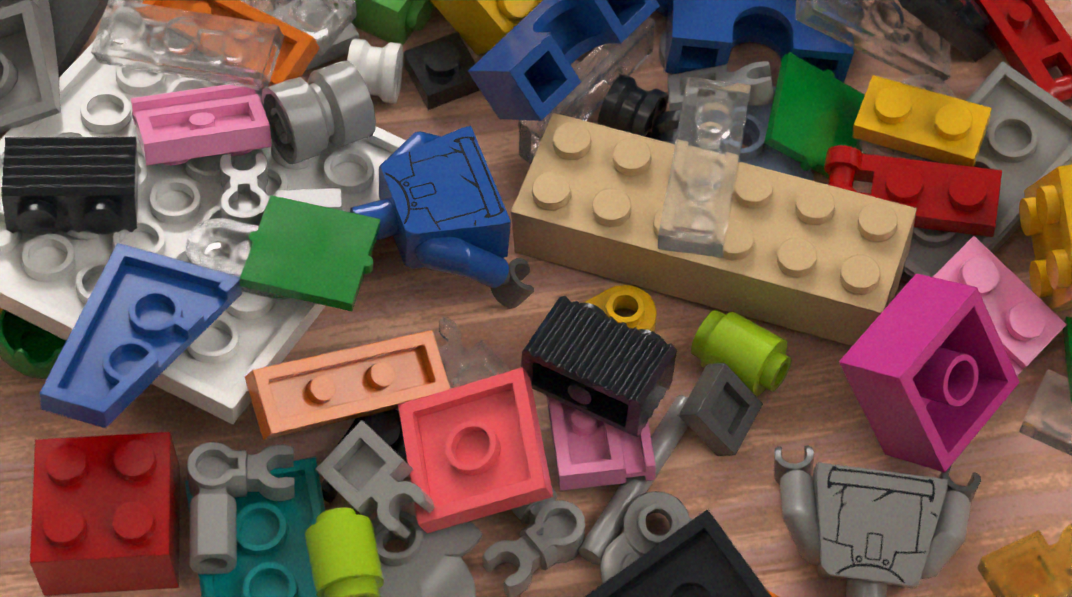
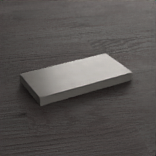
(1024, 139)

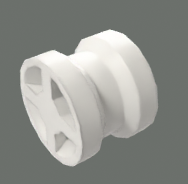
(379, 68)

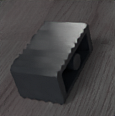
(70, 184)
(599, 365)

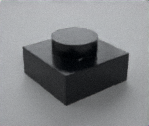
(441, 70)

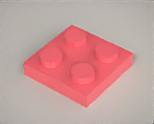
(476, 449)

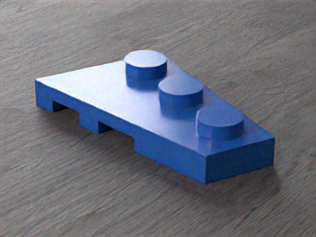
(131, 331)

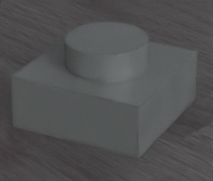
(720, 409)

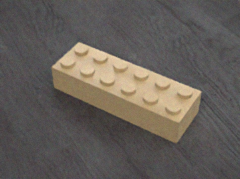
(791, 249)

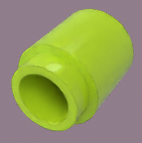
(745, 348)
(344, 555)

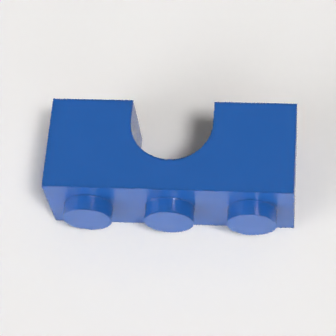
(706, 30)
(532, 63)

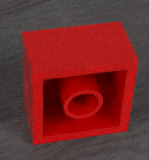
(105, 514)

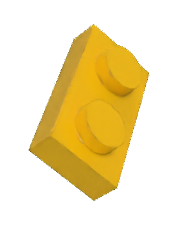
(921, 122)

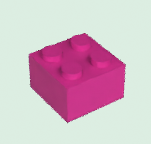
(930, 371)

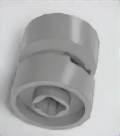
(326, 109)

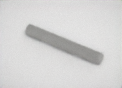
(611, 519)

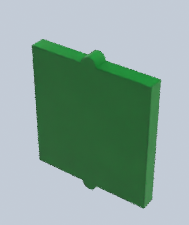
(811, 113)
(310, 253)

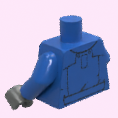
(448, 213)

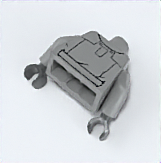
(872, 522)

